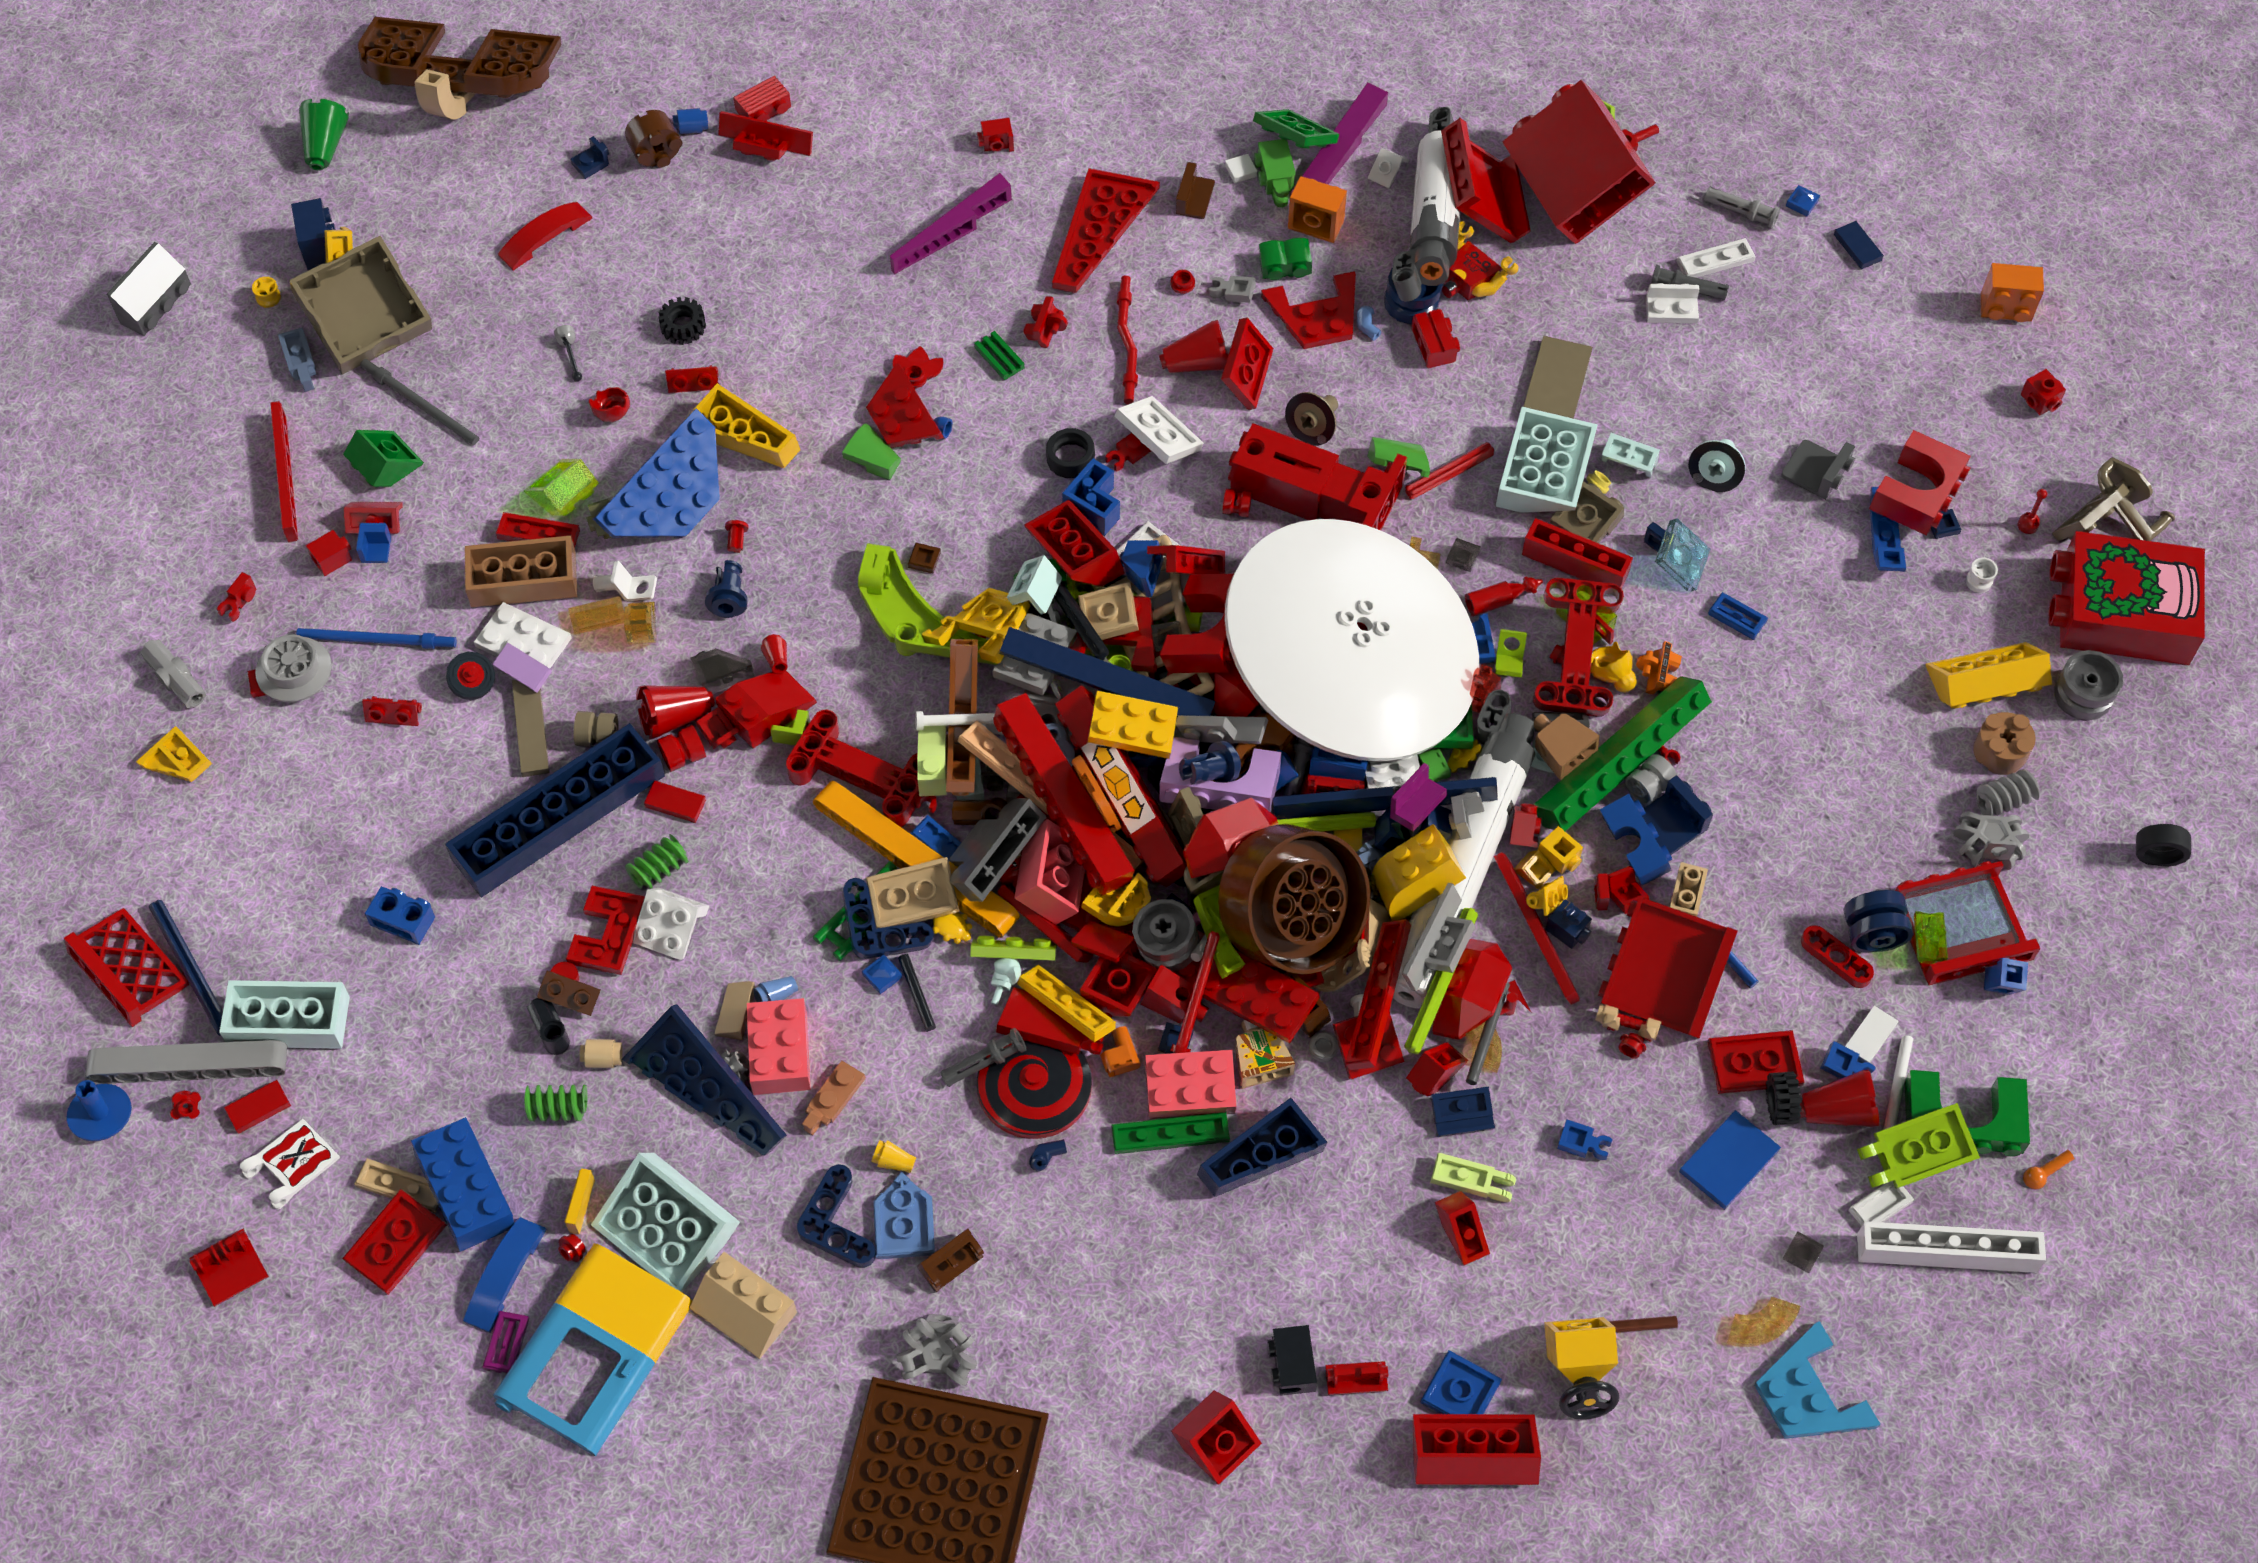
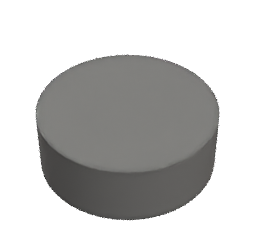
(1323, 1047)

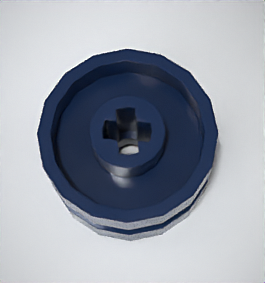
(1404, 311)
(1878, 921)

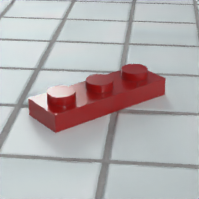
(520, 527)

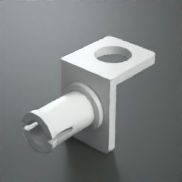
(625, 583)

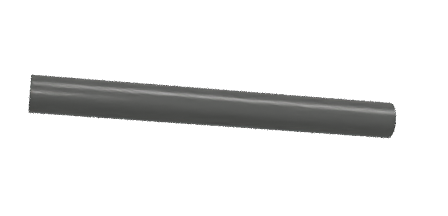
(1484, 1042)

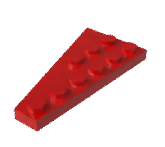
(1101, 217)

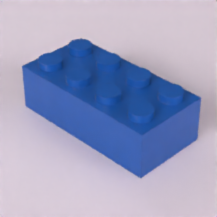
(463, 1184)

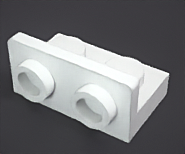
(1672, 303)

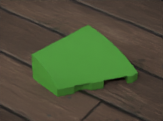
(1385, 450)
(872, 452)

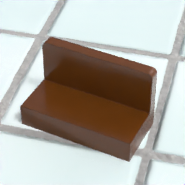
(1194, 193)

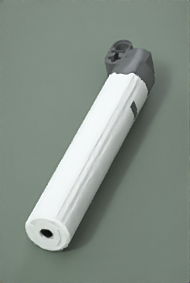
(1507, 757)

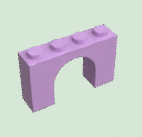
(1257, 783)

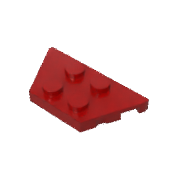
(901, 412)

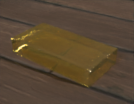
(597, 615)

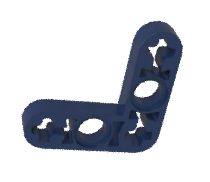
(878, 935)
(823, 1220)

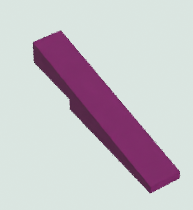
(1351, 129)
(953, 224)

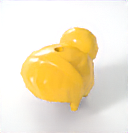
(1614, 666)

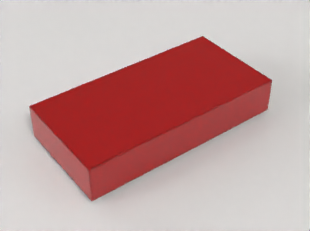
(675, 801)
(257, 1106)

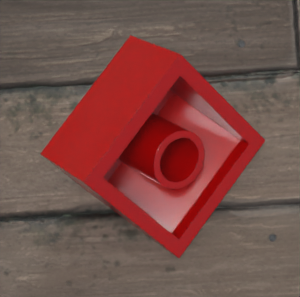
(1117, 985)
(1216, 1436)

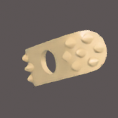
(1336, 977)

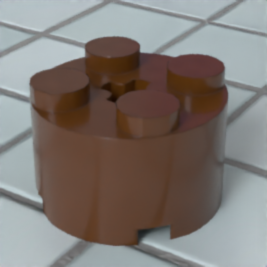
(653, 138)

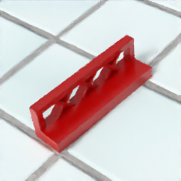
(1190, 559)

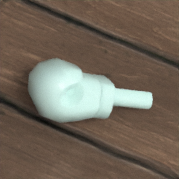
(1005, 975)

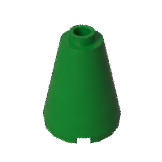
(321, 131)

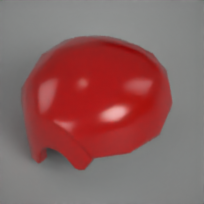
(610, 404)

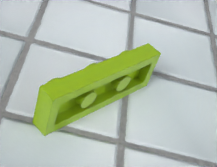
(1013, 948)

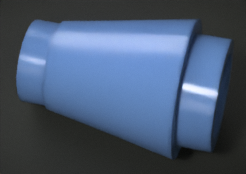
(775, 989)

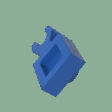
(1843, 1061)
(1578, 1140)

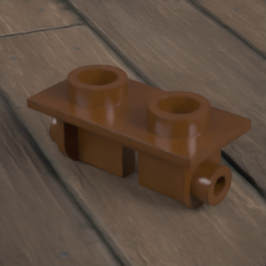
(568, 993)

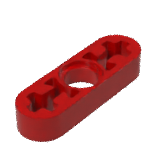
(1858, 964)

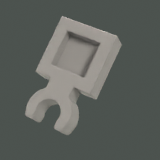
(1235, 290)

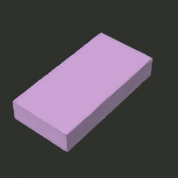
(522, 667)

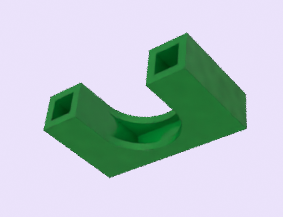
(2010, 1115)

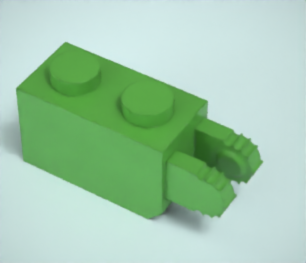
(1276, 169)

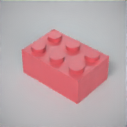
(1049, 875)
(778, 1046)
(1190, 1084)

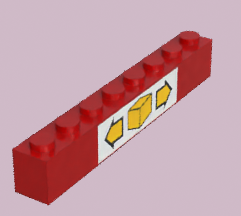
(1126, 792)

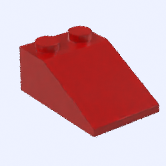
(763, 702)

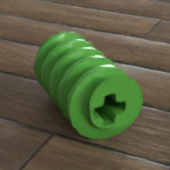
(656, 862)
(556, 1104)

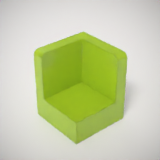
(792, 731)

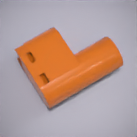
(1122, 1057)

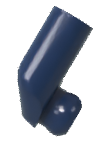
(1043, 1153)

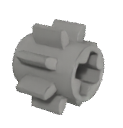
(738, 1063)

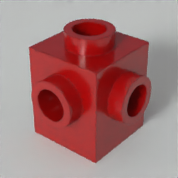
(2043, 392)

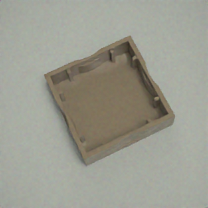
(360, 305)

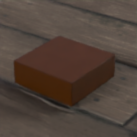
(924, 558)

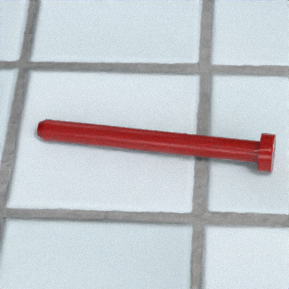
(1196, 995)

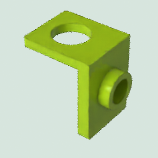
(1510, 661)

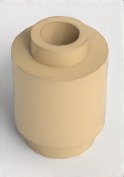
(601, 1053)

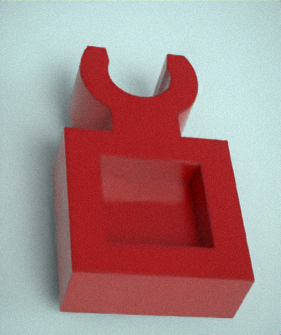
(1129, 449)

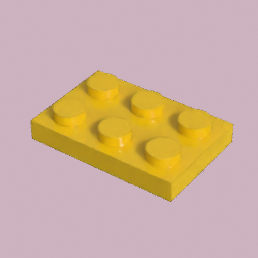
(1133, 724)

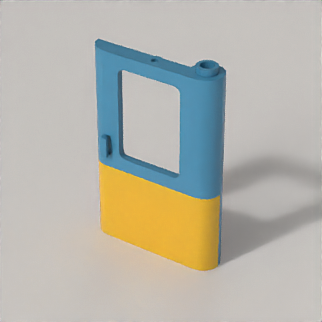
(620, 1310)

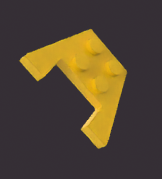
(986, 615)

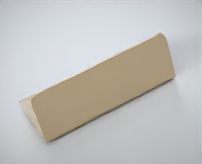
(733, 1014)

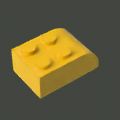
(1416, 872)

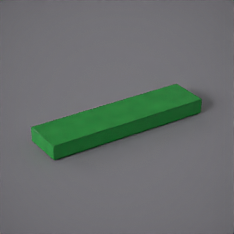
(1170, 1133)

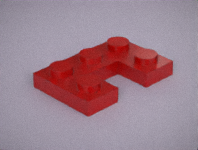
(612, 951)

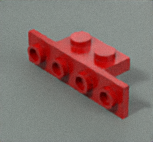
(764, 137)

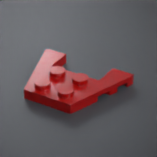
(1321, 320)
(1144, 652)

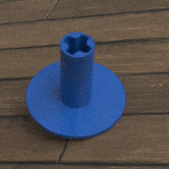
(98, 1111)

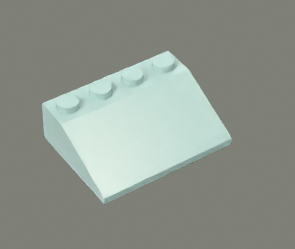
(1545, 463)
(664, 1221)

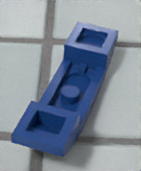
(1886, 541)
(501, 1273)

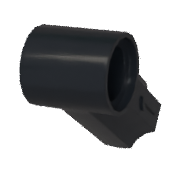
(548, 1025)

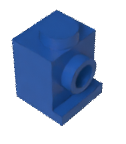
(2006, 976)

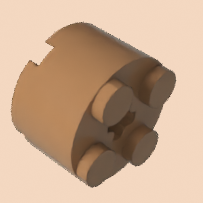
(2004, 742)

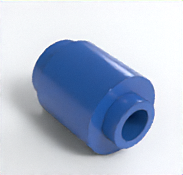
(690, 121)

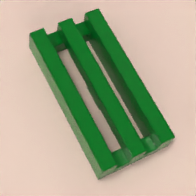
(988, 341)

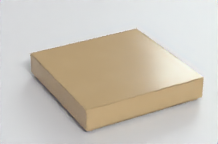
(1110, 610)

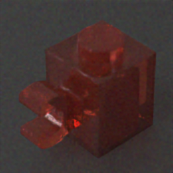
(1483, 683)

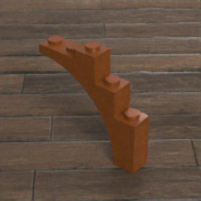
(962, 700)

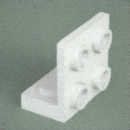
(667, 922)

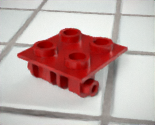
(228, 1267)

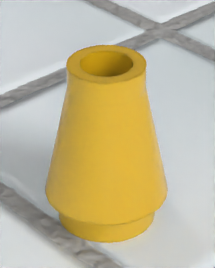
(892, 1157)

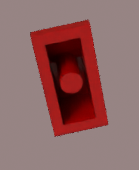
(1435, 1068)
(1463, 1227)

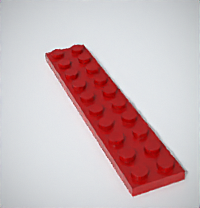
(1251, 993)

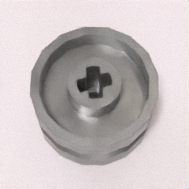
(2088, 685)
(1165, 934)

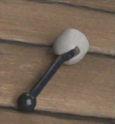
(565, 337)

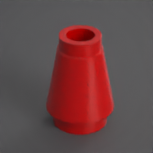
(775, 651)

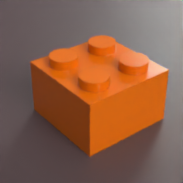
(1317, 209)
(2012, 292)

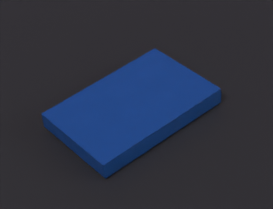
(1729, 1159)

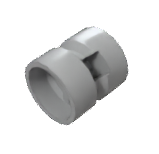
(1651, 780)

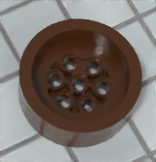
(1259, 878)

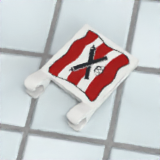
(293, 1159)

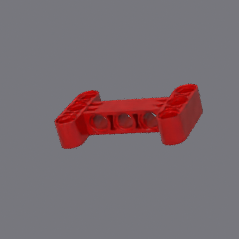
(1578, 646)
(853, 767)

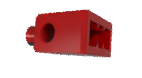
(1170, 995)

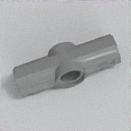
(173, 673)

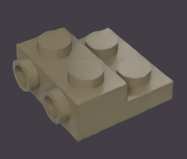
(1594, 514)

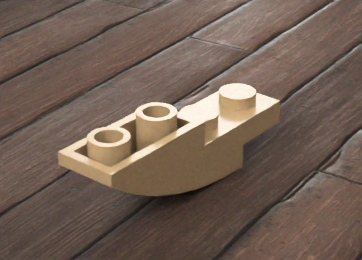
(1688, 888)

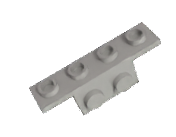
(1221, 728)
(1441, 940)

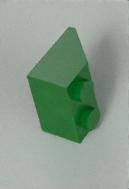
(381, 457)

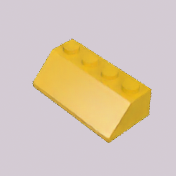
(1990, 674)

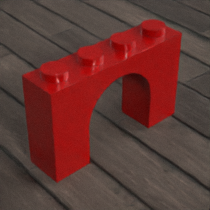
(1918, 507)
(1206, 650)

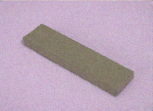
(530, 730)

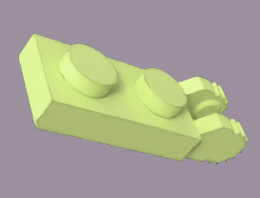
(1471, 1177)

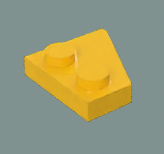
(175, 757)

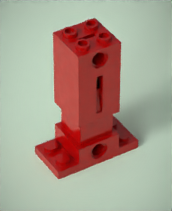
(1311, 480)

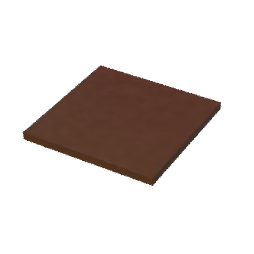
(937, 1478)

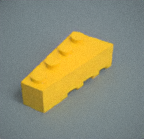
(747, 429)

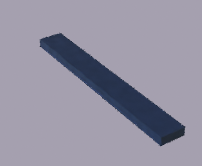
(1099, 673)
(1370, 799)

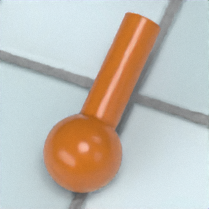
(2037, 1177)

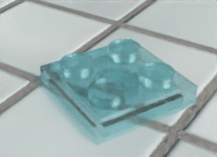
(1682, 555)

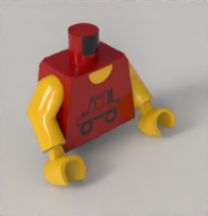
(1475, 272)

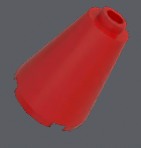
(1196, 351)
(671, 707)
(1843, 1102)

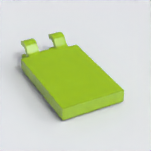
(1921, 1147)

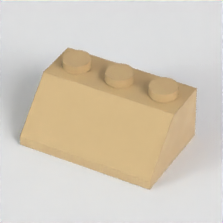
(742, 1305)

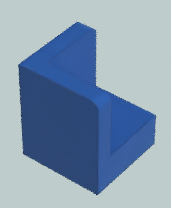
(373, 543)

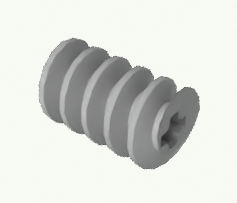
(2006, 792)

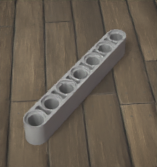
(186, 1061)

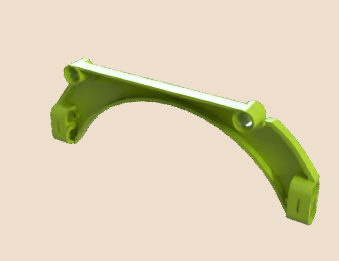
(906, 614)

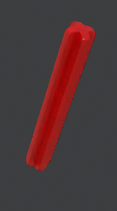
(1449, 470)

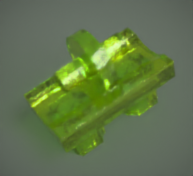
(1930, 937)

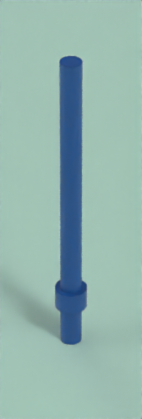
(427, 640)

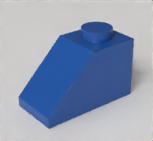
(1141, 567)

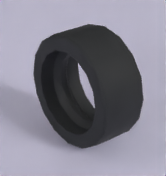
(1064, 437)
(2163, 845)

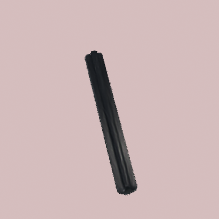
(1080, 622)

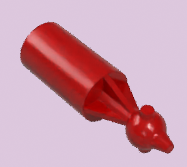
(1498, 595)

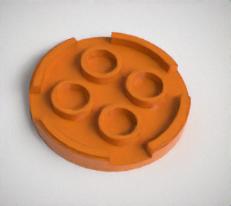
(1095, 793)

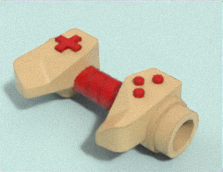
(1612, 1019)

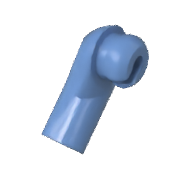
(1364, 322)

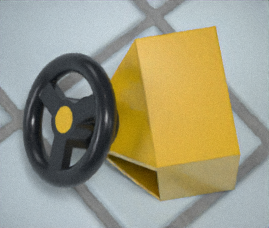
(1584, 1354)

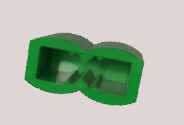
(1285, 258)

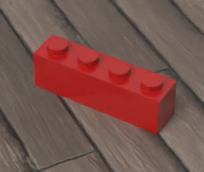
(1575, 554)

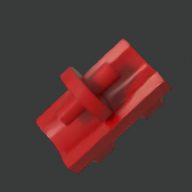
(1048, 322)

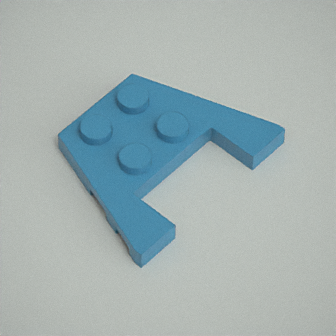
(1800, 1400)

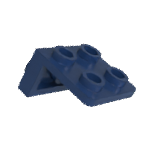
(1678, 815)

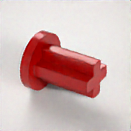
(736, 535)

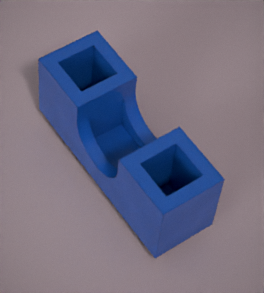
(1626, 818)

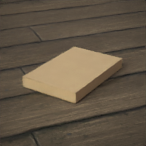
(912, 894)

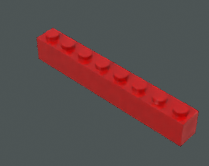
(1063, 794)

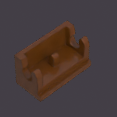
(951, 1260)

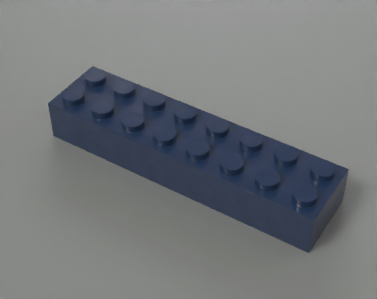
(555, 810)

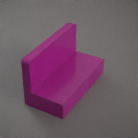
(1416, 799)

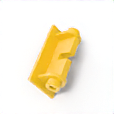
(1549, 896)

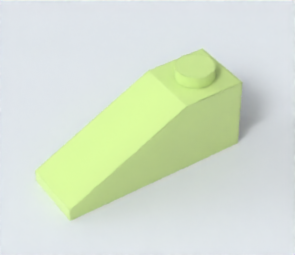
(932, 761)

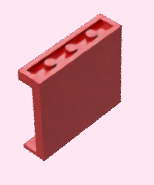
(1484, 185)
(1667, 966)

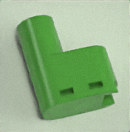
(1437, 764)

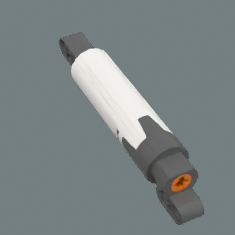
(1433, 217)

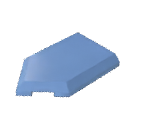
(903, 1221)

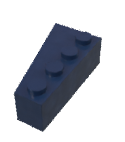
(1265, 1148)

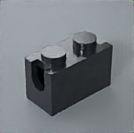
(1293, 1360)

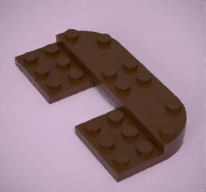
(503, 66)

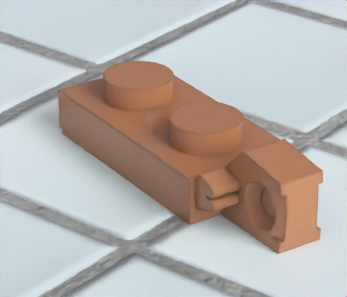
(832, 1096)

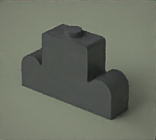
(993, 848)

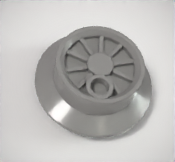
(293, 668)

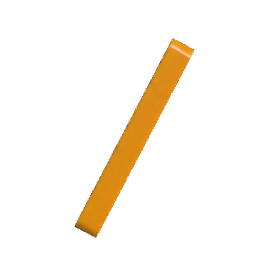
(905, 851)

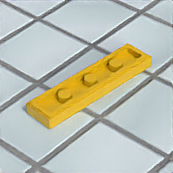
(1066, 1003)

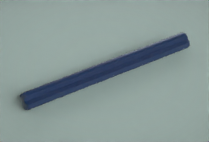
(187, 963)

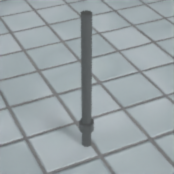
(384, 377)

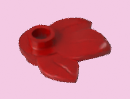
(919, 365)

